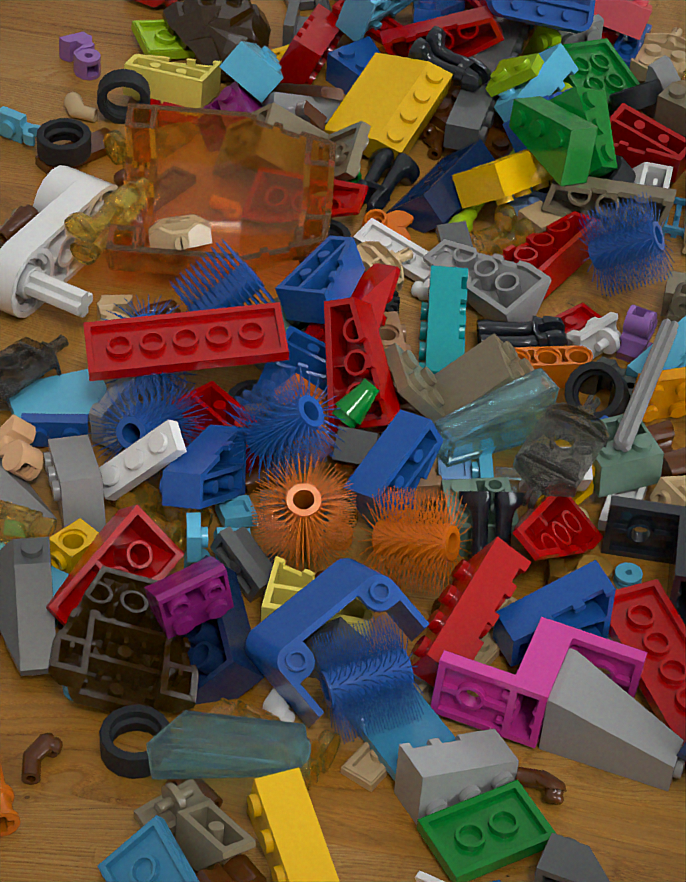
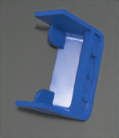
(563, 15)
(278, 640)

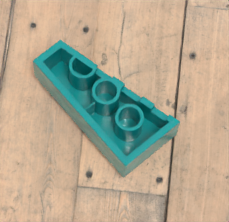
(444, 318)

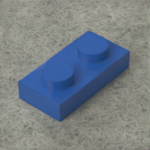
(56, 426)

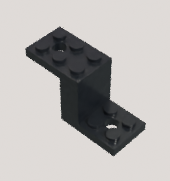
(661, 543)

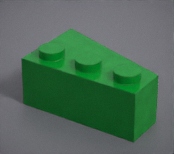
(592, 107)
(555, 138)

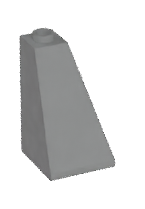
(607, 728)

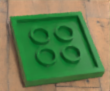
(599, 67)

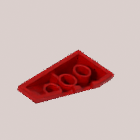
(374, 287)
(556, 529)
(126, 543)

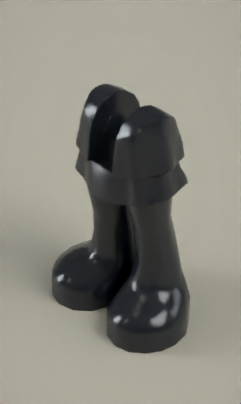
(466, 71)
(383, 165)
(534, 333)
(479, 505)

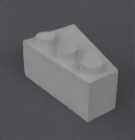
(75, 480)
(452, 771)

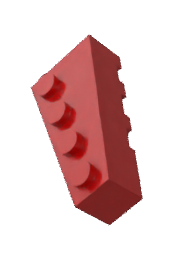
(310, 47)
(357, 353)
(468, 607)

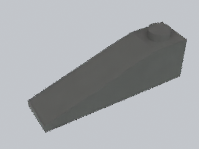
(23, 602)

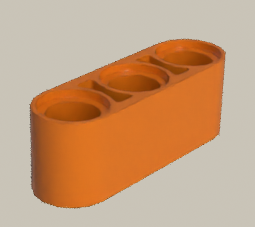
(556, 360)

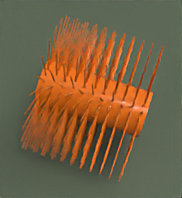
(304, 515)
(416, 540)

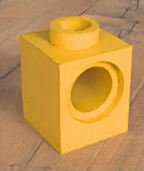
(70, 544)

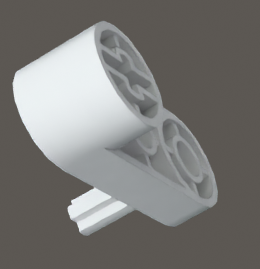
(39, 256)

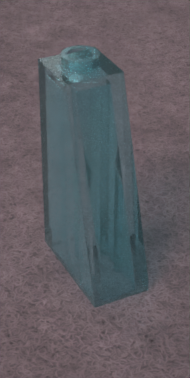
(497, 419)
(226, 747)

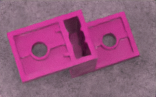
(518, 702)

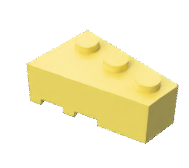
(287, 581)

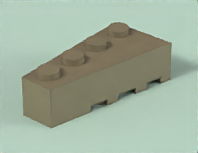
(600, 192)

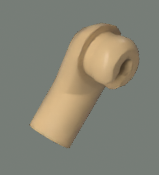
(76, 108)

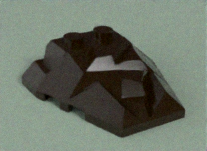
(216, 27)
(118, 653)

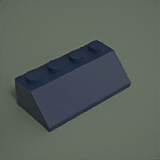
(435, 194)
(220, 652)

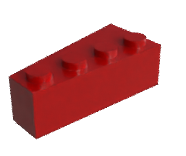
(465, 31)
(556, 250)

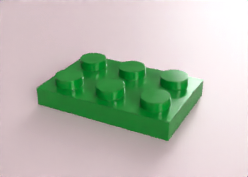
(485, 832)

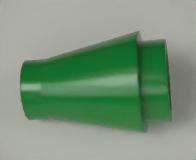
(356, 404)

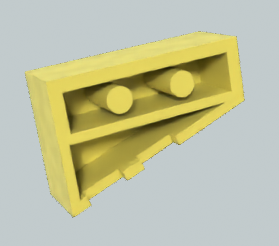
(175, 82)

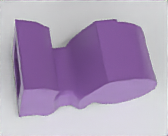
(82, 51)
(636, 333)

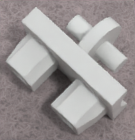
(598, 335)

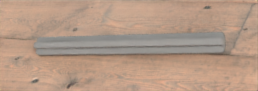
(645, 386)

